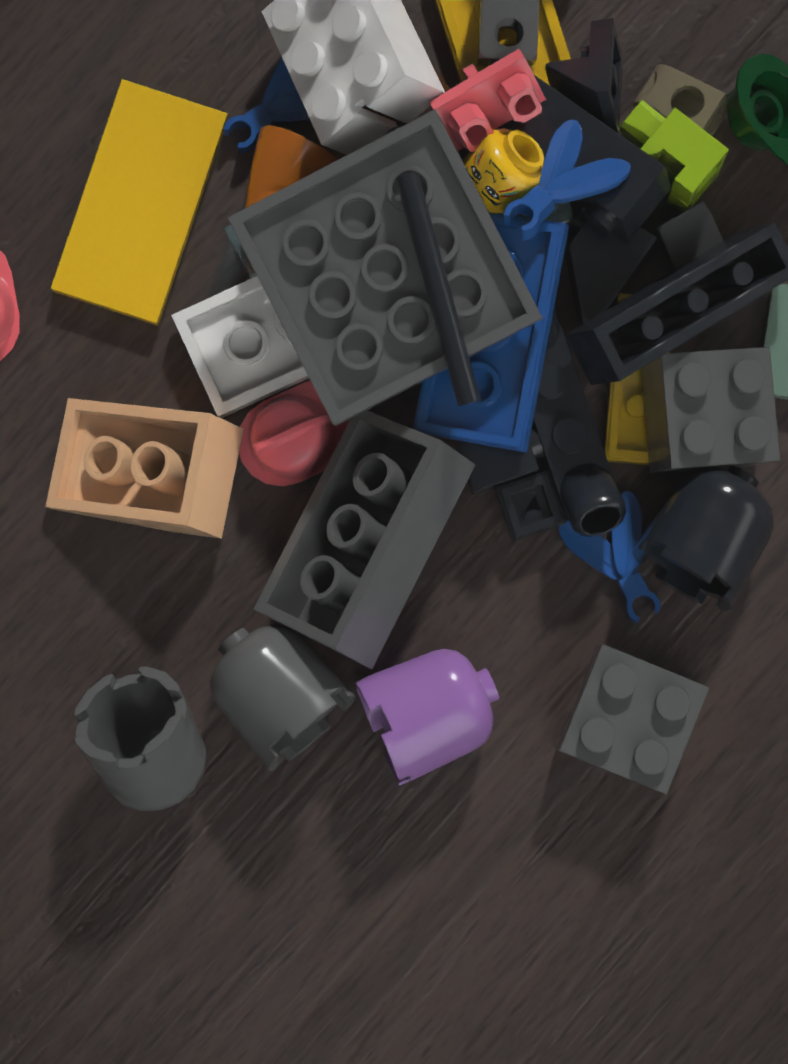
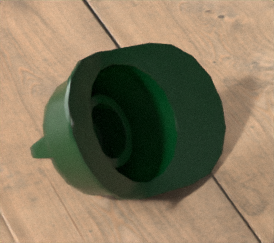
(760, 105)

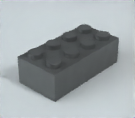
(365, 536)

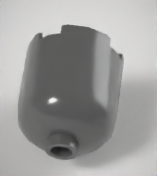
(276, 691)
(141, 739)

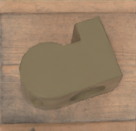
(673, 89)

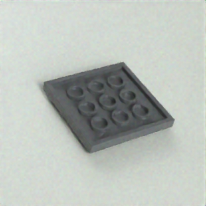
(349, 276)

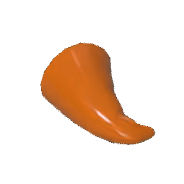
(281, 160)

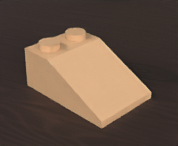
(145, 466)

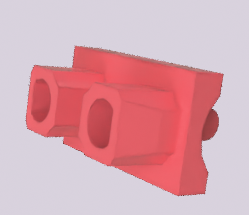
(489, 100)

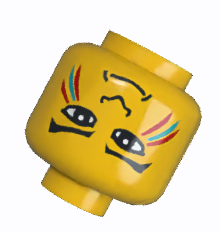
(504, 167)

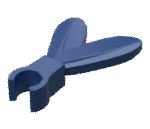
(279, 106)
(562, 181)
(617, 558)

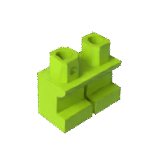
(681, 145)

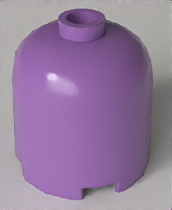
(429, 711)

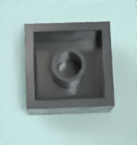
(710, 410)
(632, 718)

